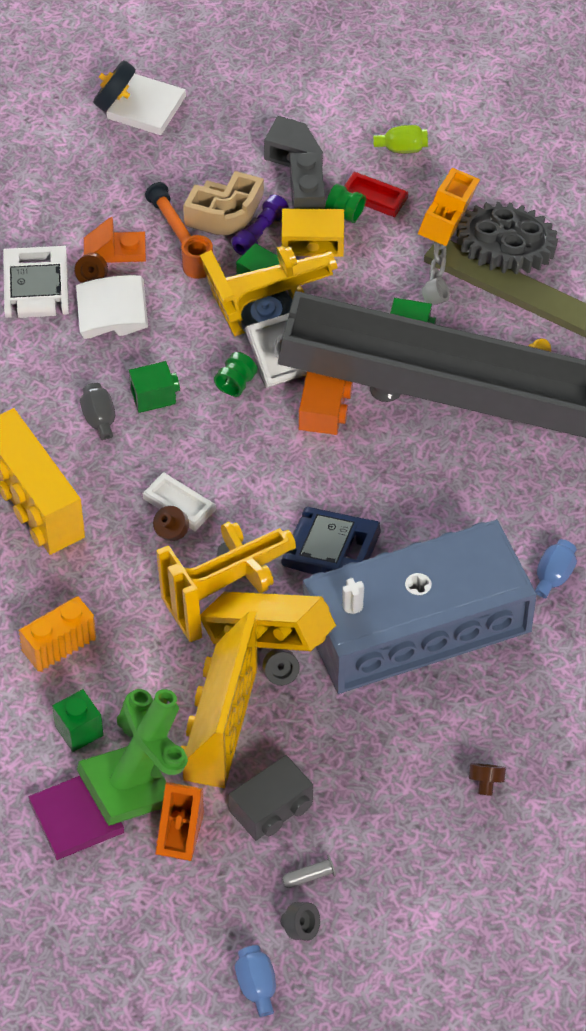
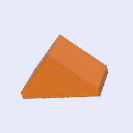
(180, 821)

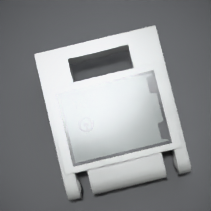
(38, 284)

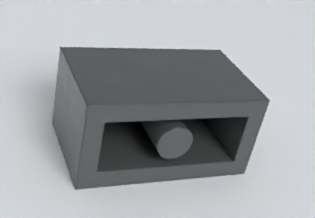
(307, 181)
(271, 798)

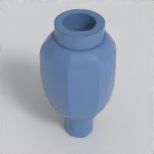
(555, 566)
(256, 978)

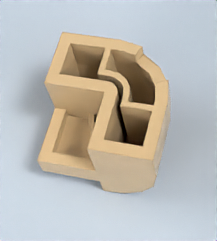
(223, 208)

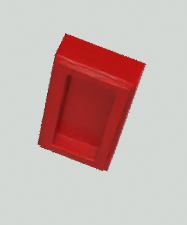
(378, 194)

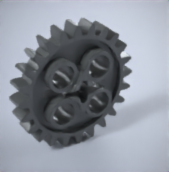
(507, 237)

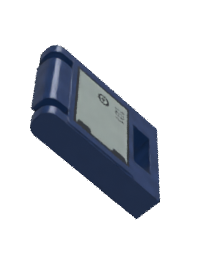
(325, 539)

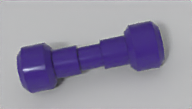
(272, 211)

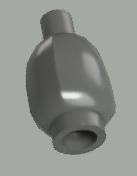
(98, 409)

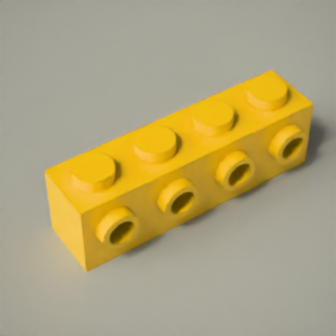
(282, 619)

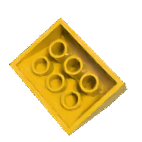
(222, 705)

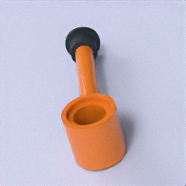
(191, 246)

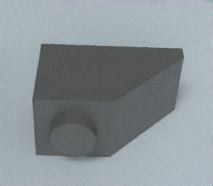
(288, 137)

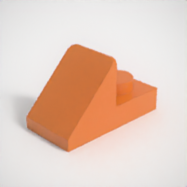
(116, 245)

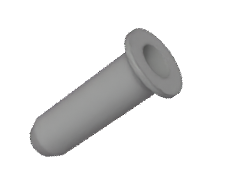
(309, 873)

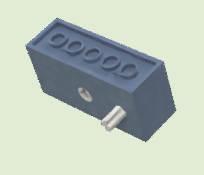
(422, 605)

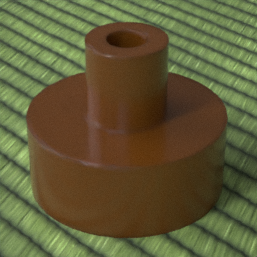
(90, 267)
(171, 523)
(487, 775)

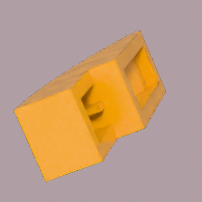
(448, 206)

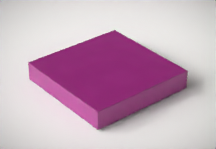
(71, 818)

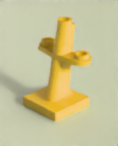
(238, 290)
(185, 587)

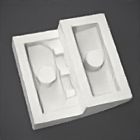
(112, 305)

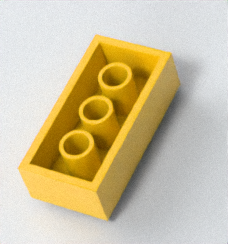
(37, 487)

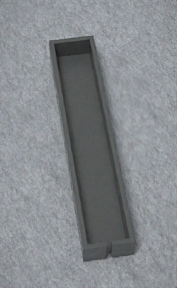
(435, 363)

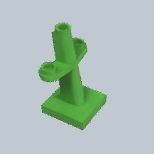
(129, 779)

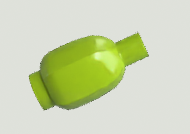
(403, 139)

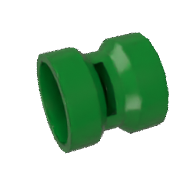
(343, 199)
(237, 371)

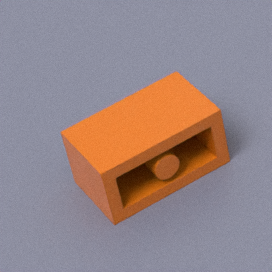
(323, 403)

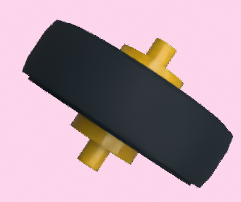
(114, 85)

